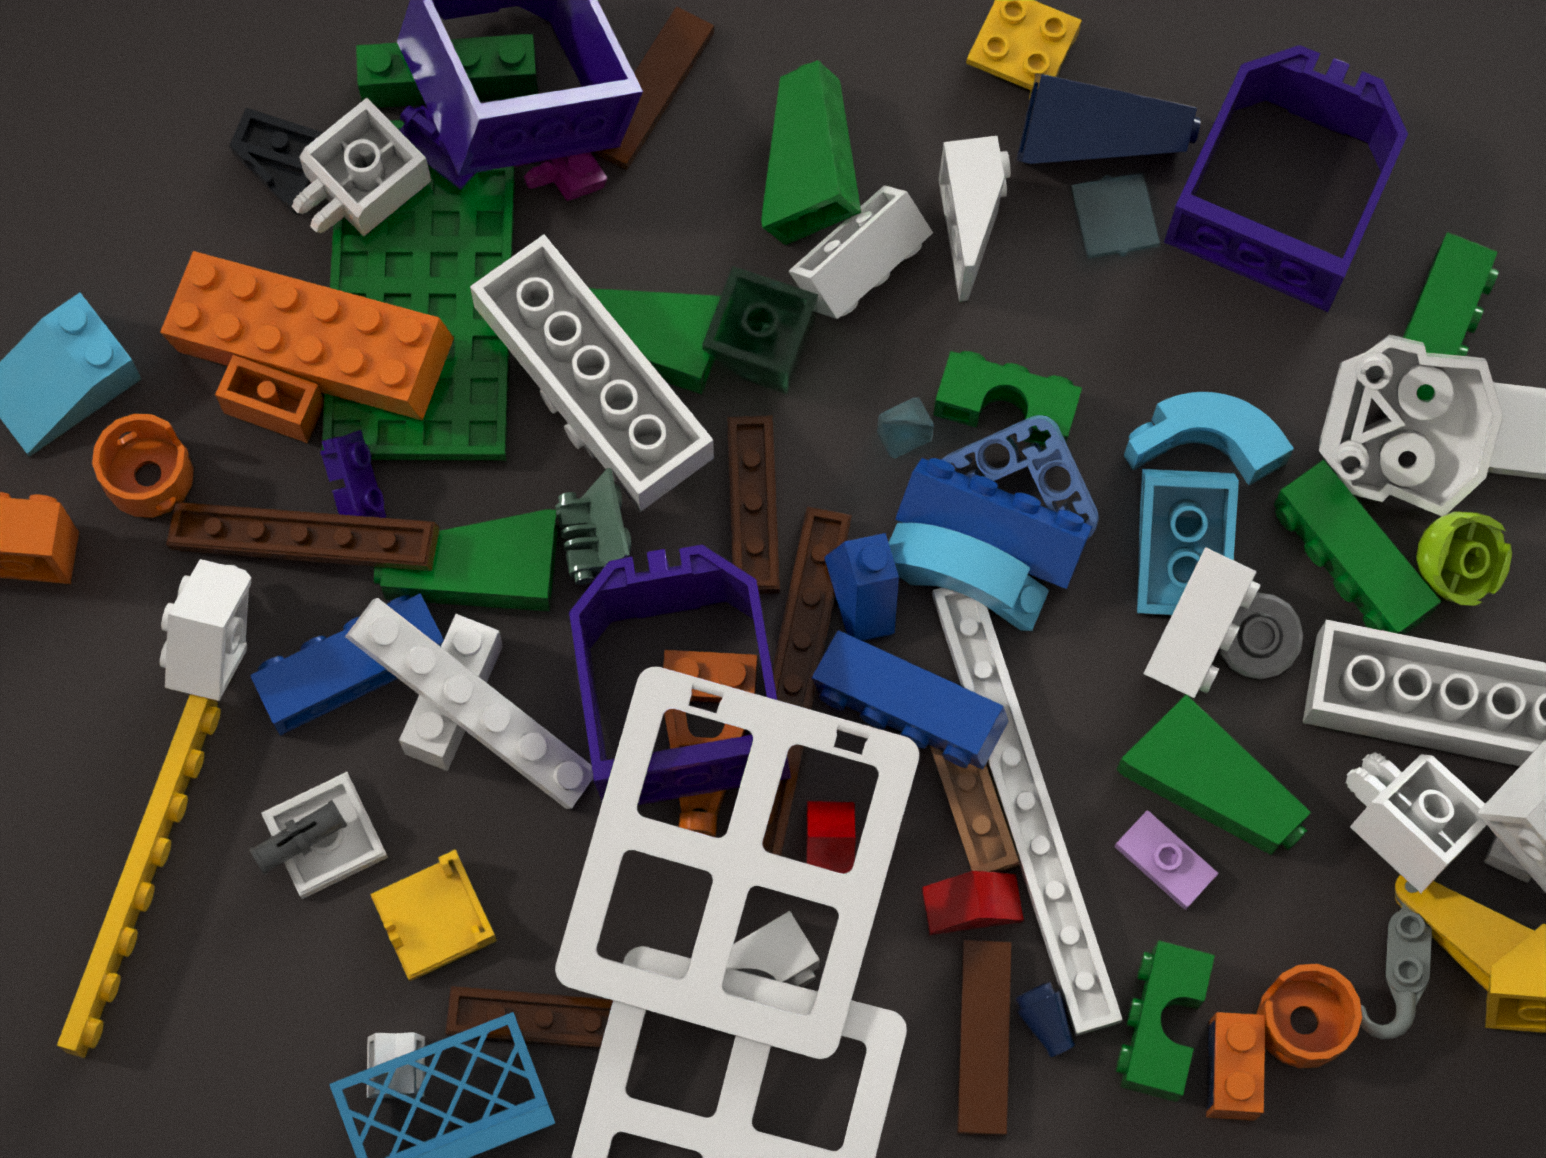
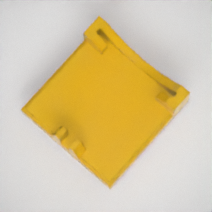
(1023, 41)
(433, 917)

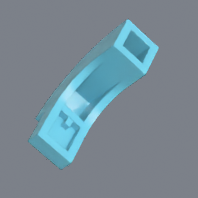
(1216, 420)
(969, 566)

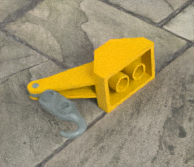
(1488, 945)

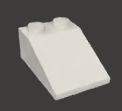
(971, 190)

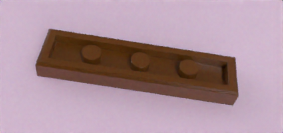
(660, 78)
(754, 499)
(541, 1017)
(984, 1038)

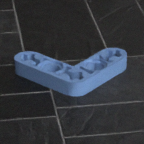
(1037, 460)

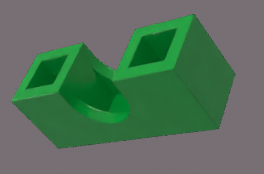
(973, 383)
(1152, 1060)

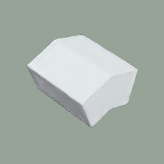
(387, 1046)

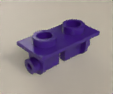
(423, 134)
(350, 460)

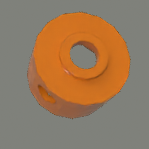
(150, 442)
(1328, 997)

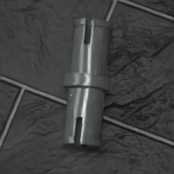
(298, 837)

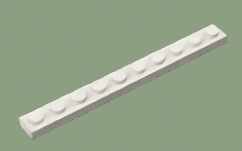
(1031, 820)

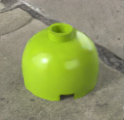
(1464, 557)

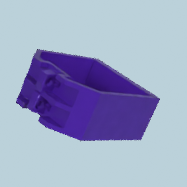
(527, 126)
(1255, 249)
(622, 595)

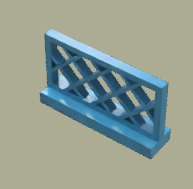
(471, 1137)

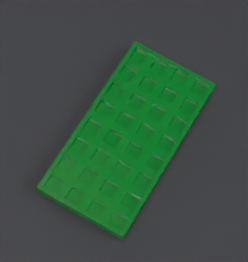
(426, 263)

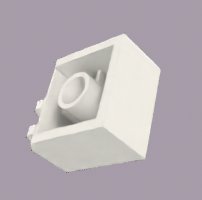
(366, 195)
(206, 630)
(1414, 816)

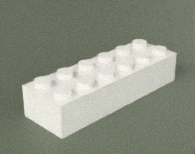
(592, 372)
(1426, 693)

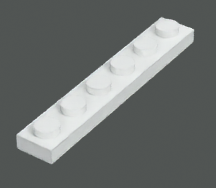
(471, 703)

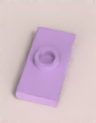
(1166, 860)

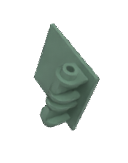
(594, 528)

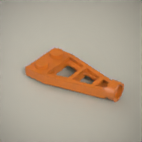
(722, 668)

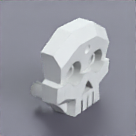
(1447, 433)

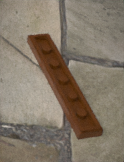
(303, 536)

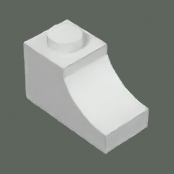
(777, 953)

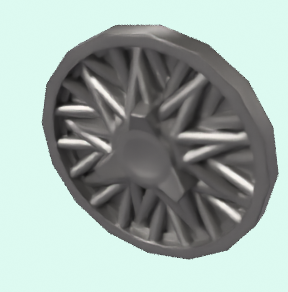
(1266, 640)

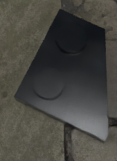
(272, 152)

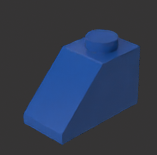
(865, 586)

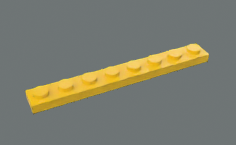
(134, 888)

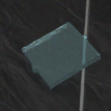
(1115, 215)

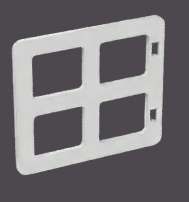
(736, 865)
(730, 1129)

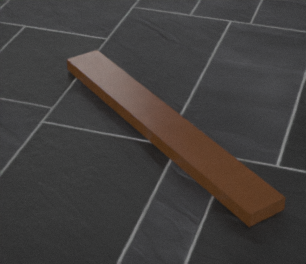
(803, 643)

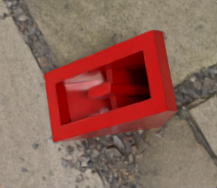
(831, 835)
(972, 902)

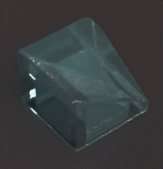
(905, 427)

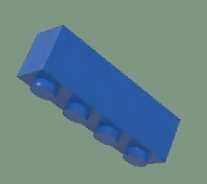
(1013, 523)
(330, 671)
(910, 701)

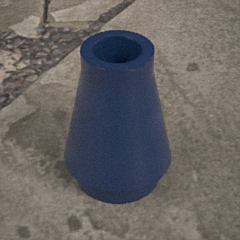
(1046, 1017)

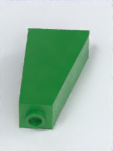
(810, 157)
(666, 331)
(485, 565)
(1215, 778)

